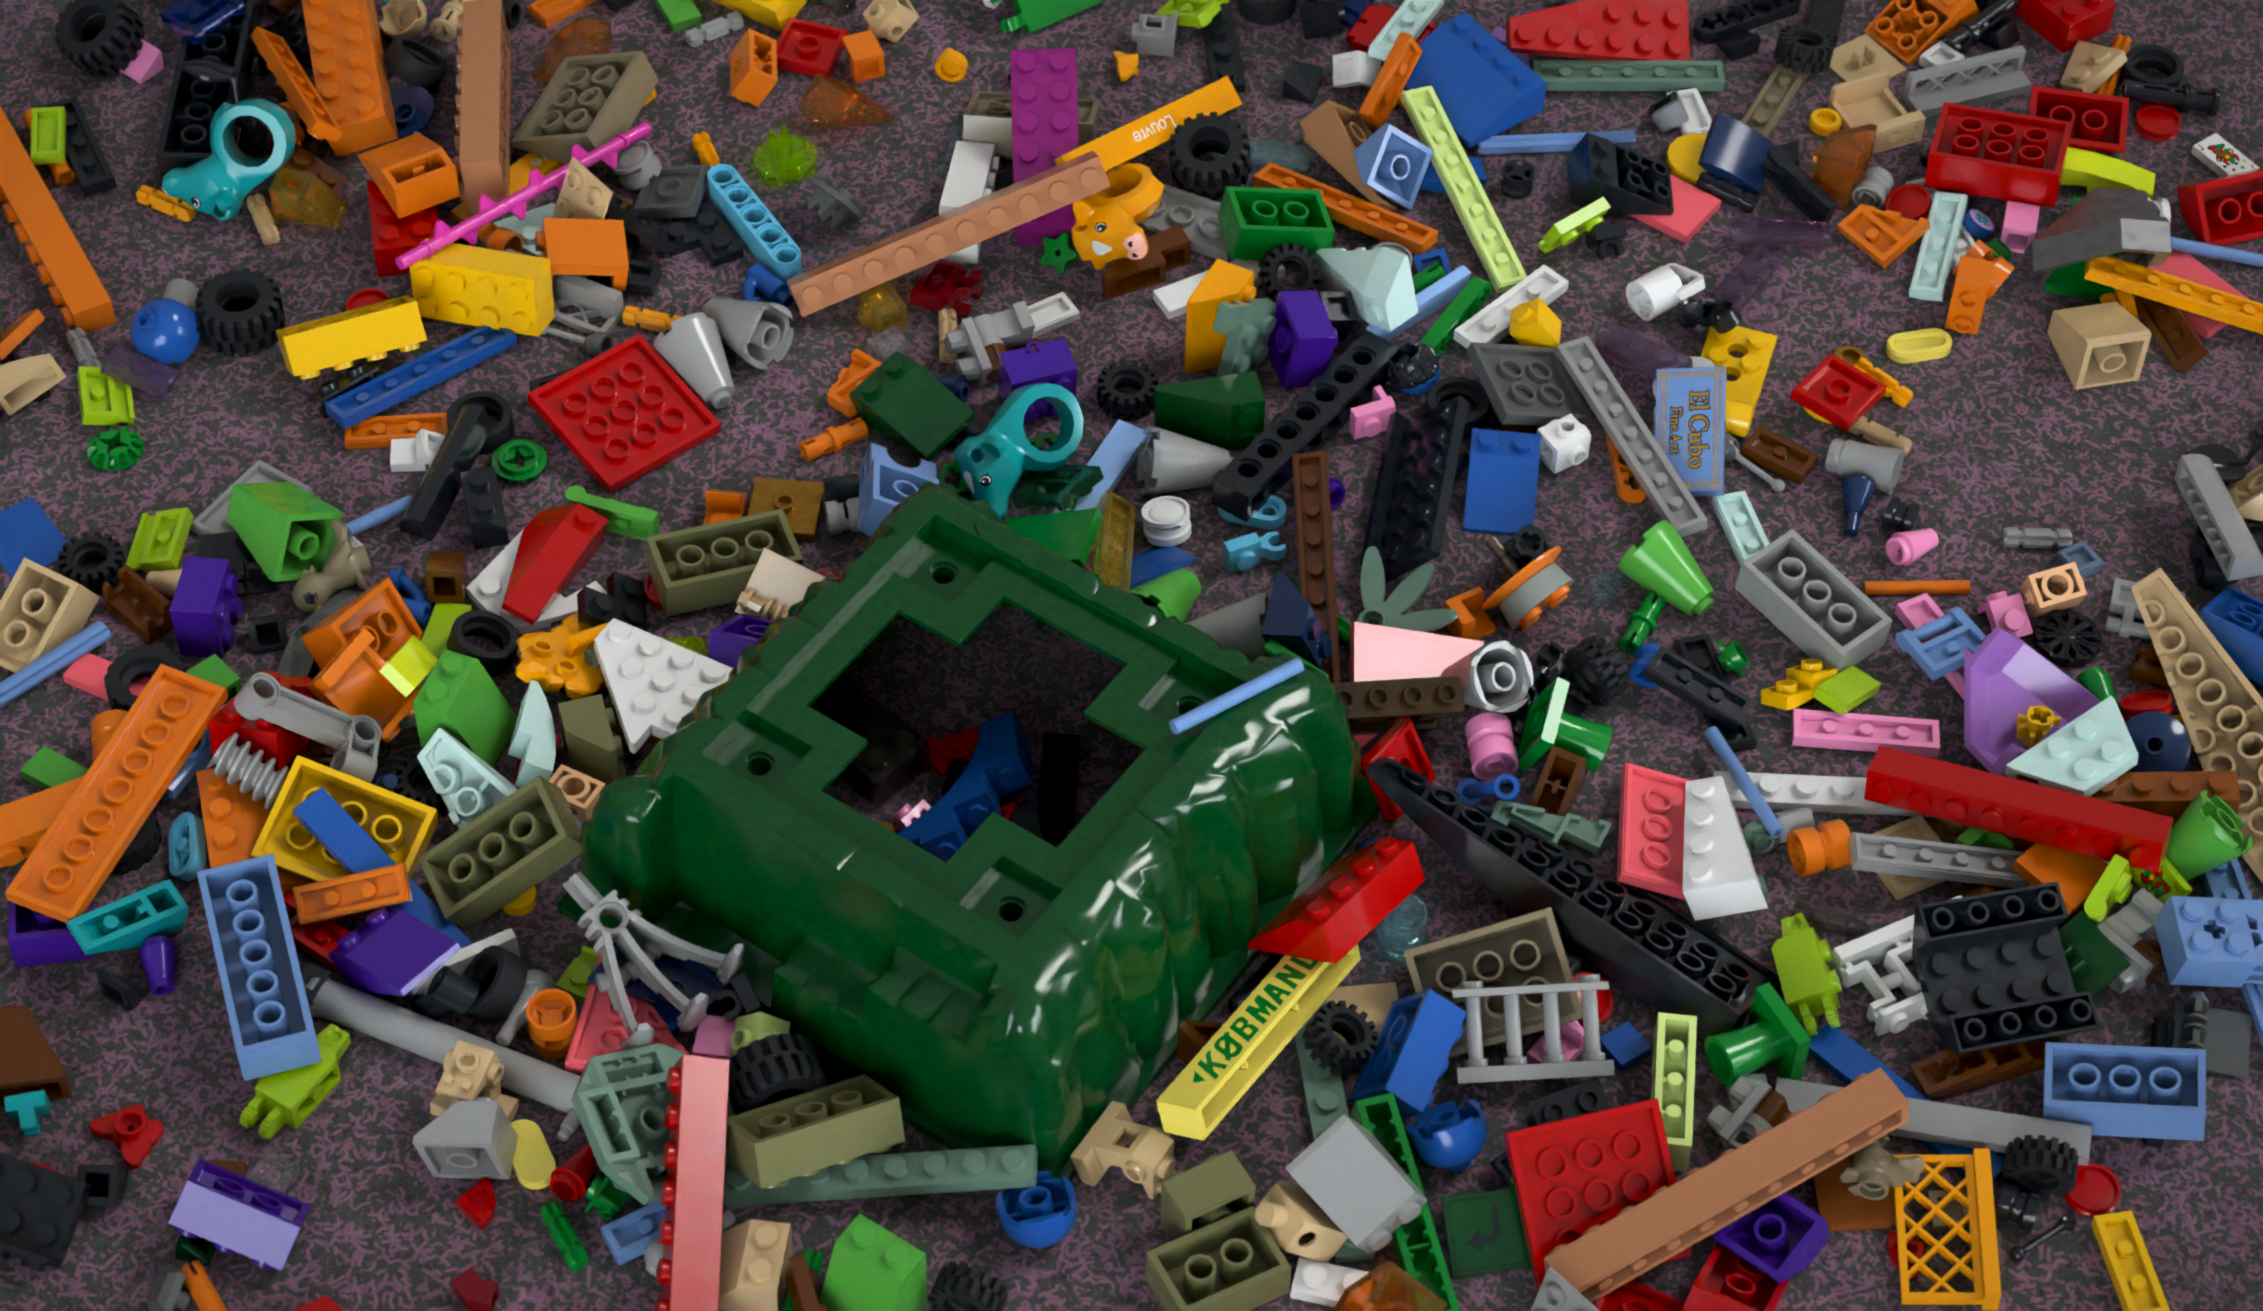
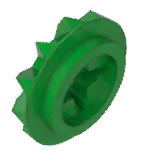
(530, 452)
(119, 457)

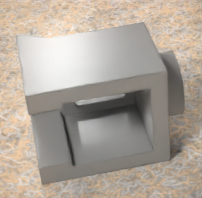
(1155, 34)

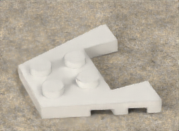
(491, 585)

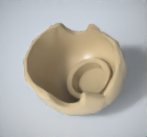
(403, 18)

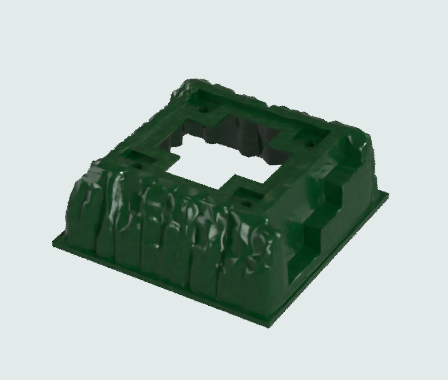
(1020, 972)

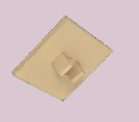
(1861, 58)

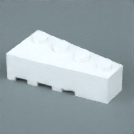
(969, 177)
(1716, 859)

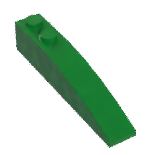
(1416, 1242)

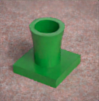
(1550, 726)
(1769, 1037)

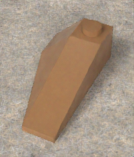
(1334, 135)

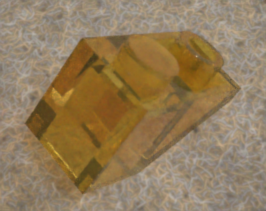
(305, 199)

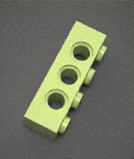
(1675, 1081)

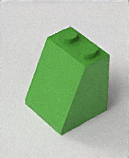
(283, 527)
(466, 706)
(874, 1271)

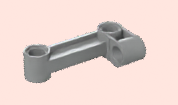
(352, 737)

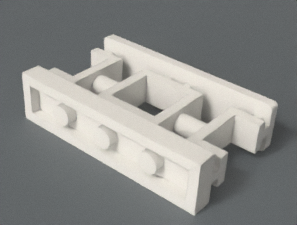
(1894, 946)

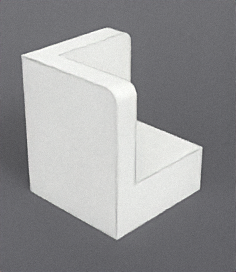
(1355, 69)

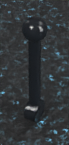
(2067, 1222)

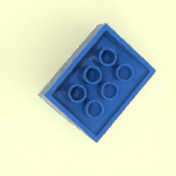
(1476, 80)
(2238, 627)

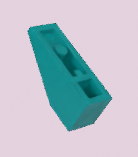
(131, 920)

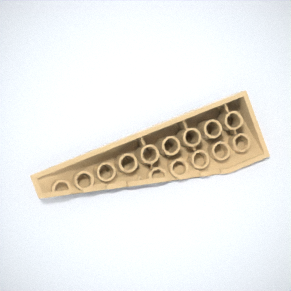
(2208, 695)

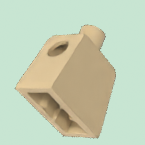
(1299, 1223)

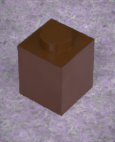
(446, 576)

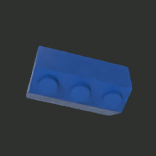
(1411, 1051)

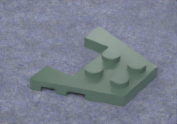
(1247, 331)
(1571, 828)

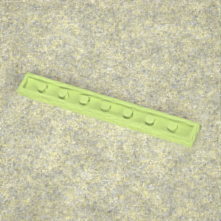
(1463, 188)

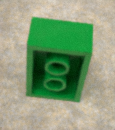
(1268, 217)

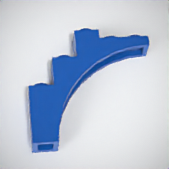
(996, 769)

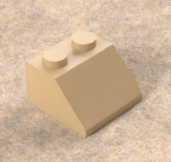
(754, 1266)

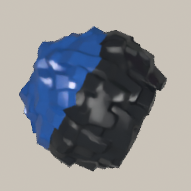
(1415, 368)

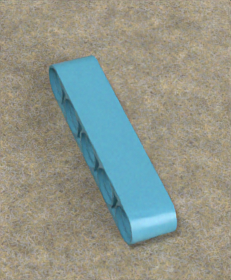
(753, 222)

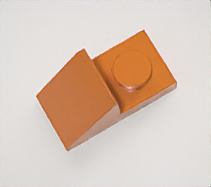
(724, 505)

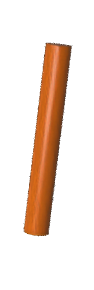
(1916, 587)

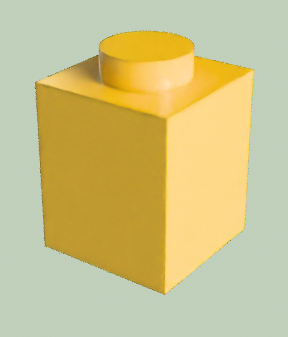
(1535, 324)

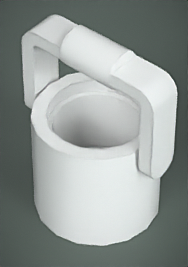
(1662, 290)

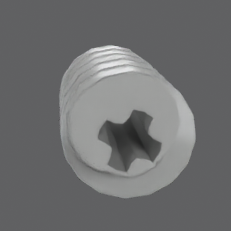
(249, 770)

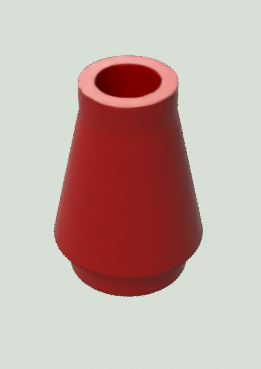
(574, 1175)

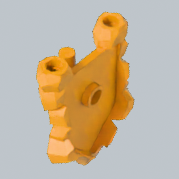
(558, 658)

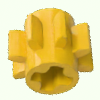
(2035, 724)

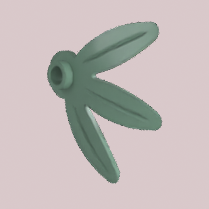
(1401, 599)

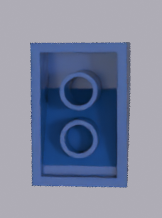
(1501, 481)

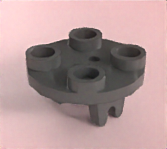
(833, 201)

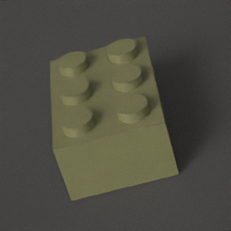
(1219, 1267)

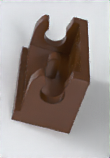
(138, 606)

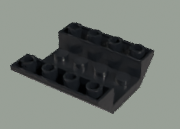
(1998, 969)

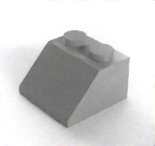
(469, 1141)

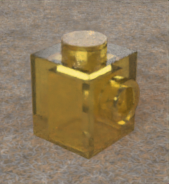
(882, 309)

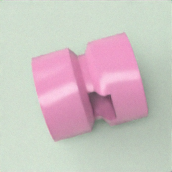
(1491, 746)

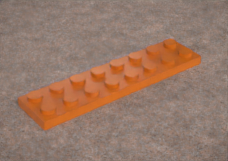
(116, 795)

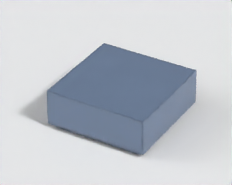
(2085, 557)

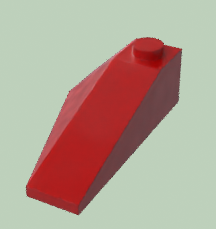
(550, 556)

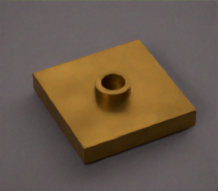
(799, 501)

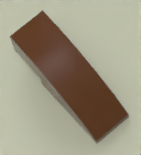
(1166, 251)

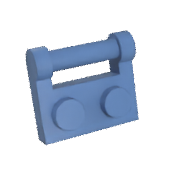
(1946, 651)

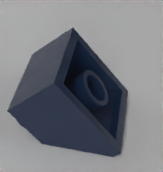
(1294, 623)

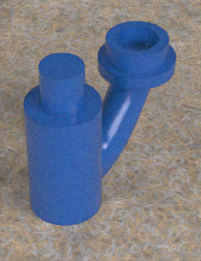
(767, 284)
(419, 604)
(1503, 788)

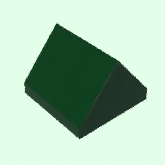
(194, 1249)

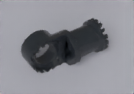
(1708, 313)

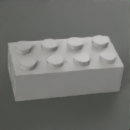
(1813, 602)

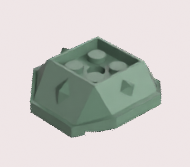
(617, 1104)

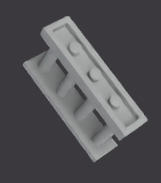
(1554, 1063)

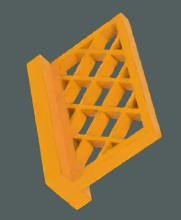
(1981, 1235)

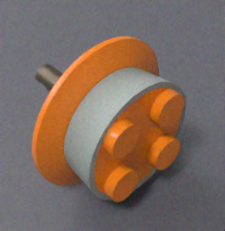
(1529, 588)

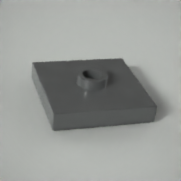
(674, 192)

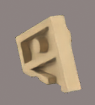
(2091, 66)

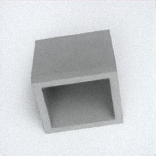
(1357, 1184)

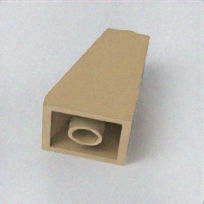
(2099, 344)

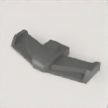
(296, 658)

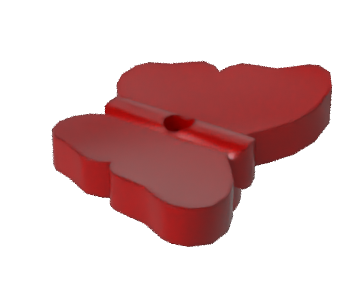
(952, 748)
(131, 1131)

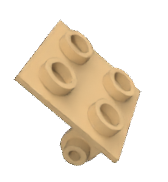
(582, 194)
(775, 587)

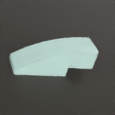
(534, 737)

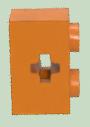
(753, 67)
(1969, 295)

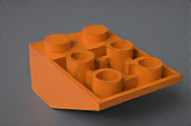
(1914, 26)
(412, 174)

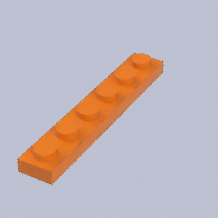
(296, 85)
(1353, 211)

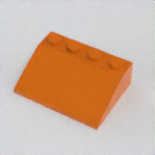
(234, 824)

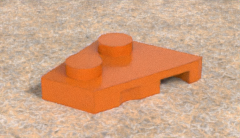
(1881, 233)
(848, 379)

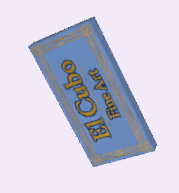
(1692, 425)

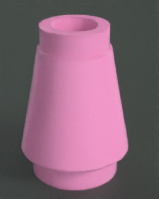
(1910, 545)

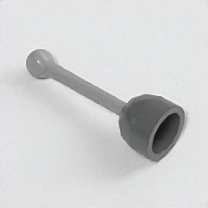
(594, 343)
(1732, 452)

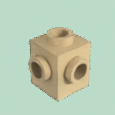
(890, 18)

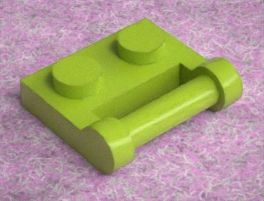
(2111, 888)

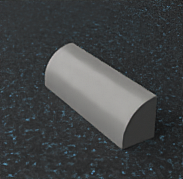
(2218, 517)

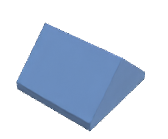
(1393, 164)

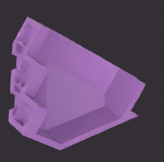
(2003, 682)

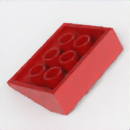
(1998, 154)
(1344, 903)

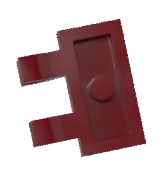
(940, 283)

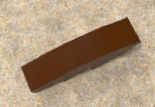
(1955, 1074)

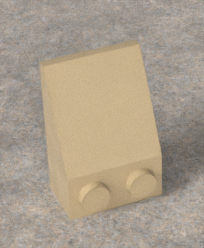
(40, 614)

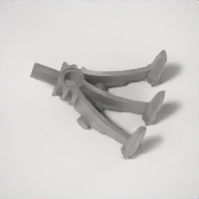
(641, 962)

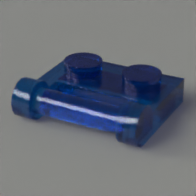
(199, 17)

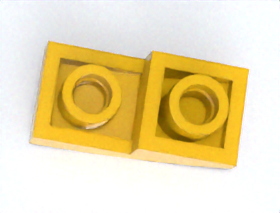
(1799, 684)

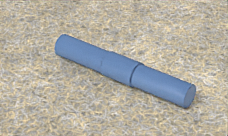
(378, 515)

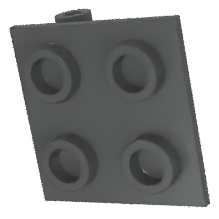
(2219, 1031)

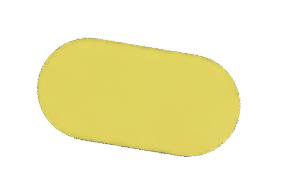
(1918, 345)
(532, 1156)

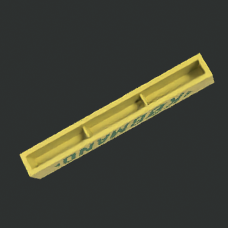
(1248, 1043)

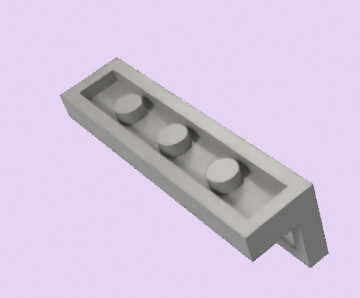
(1967, 89)
(588, 296)

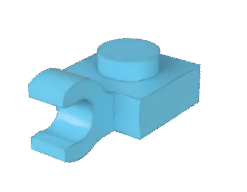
(1247, 550)

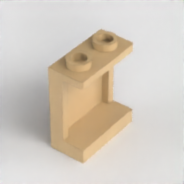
(1871, 102)

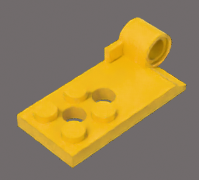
(1750, 370)

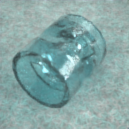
(1402, 929)

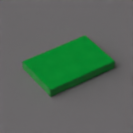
(1064, 533)

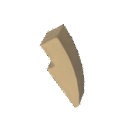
(26, 380)

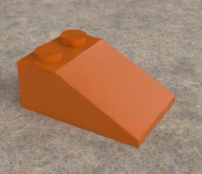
(378, 611)

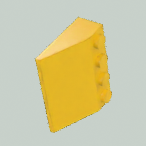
(391, 820)

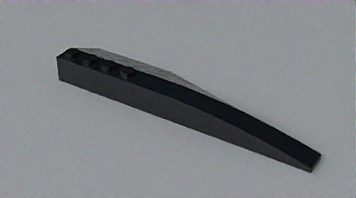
(1625, 935)

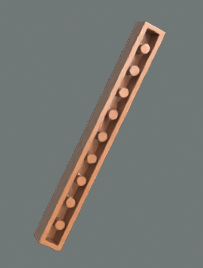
(948, 233)
(1731, 1186)

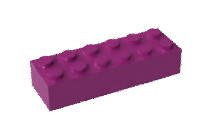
(1043, 127)

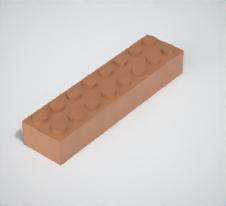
(483, 103)

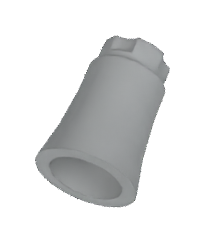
(1875, 462)

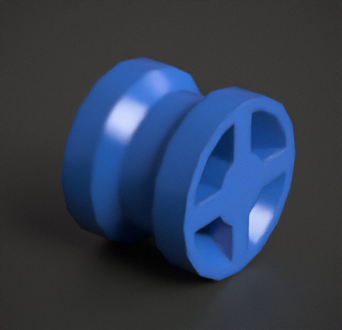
(1642, 658)

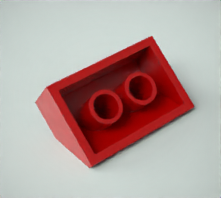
(2096, 118)
(2224, 208)

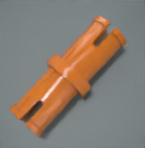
(833, 439)

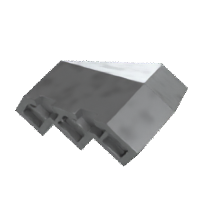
(2100, 226)

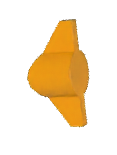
(1126, 65)

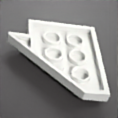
(652, 680)

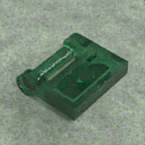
(1058, 487)

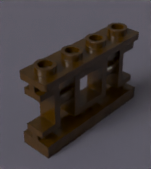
(1379, 704)

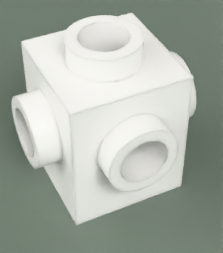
(1564, 443)

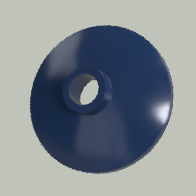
(412, 109)
(2173, 738)

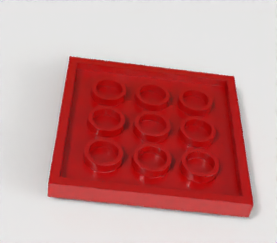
(624, 413)
(1586, 1172)

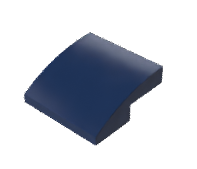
(1735, 153)

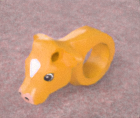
(1108, 218)

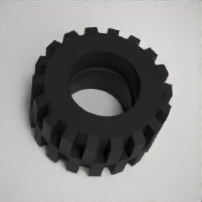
(104, 52)
(1209, 135)
(240, 312)
(773, 1071)

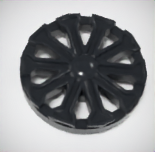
(2067, 638)

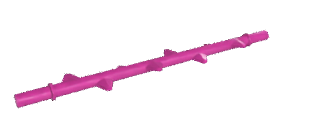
(517, 202)

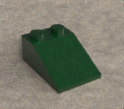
(910, 406)
(1213, 410)

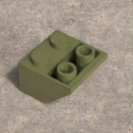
(589, 738)

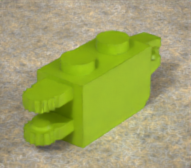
(1805, 973)
(297, 1092)

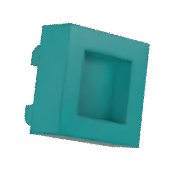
(28, 1110)

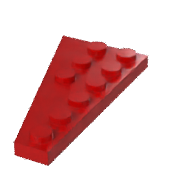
(1604, 30)

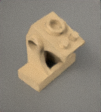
(470, 1074)
(1146, 1161)

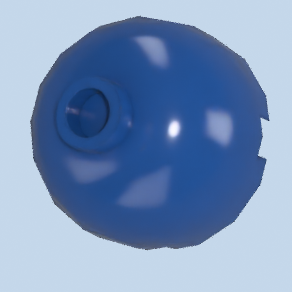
(165, 331)
(1449, 1135)
(1040, 1213)

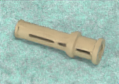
(447, 21)

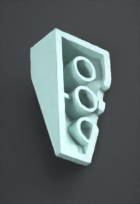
(1377, 280)
(462, 778)

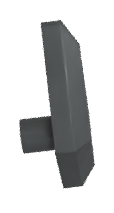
(167, 1288)

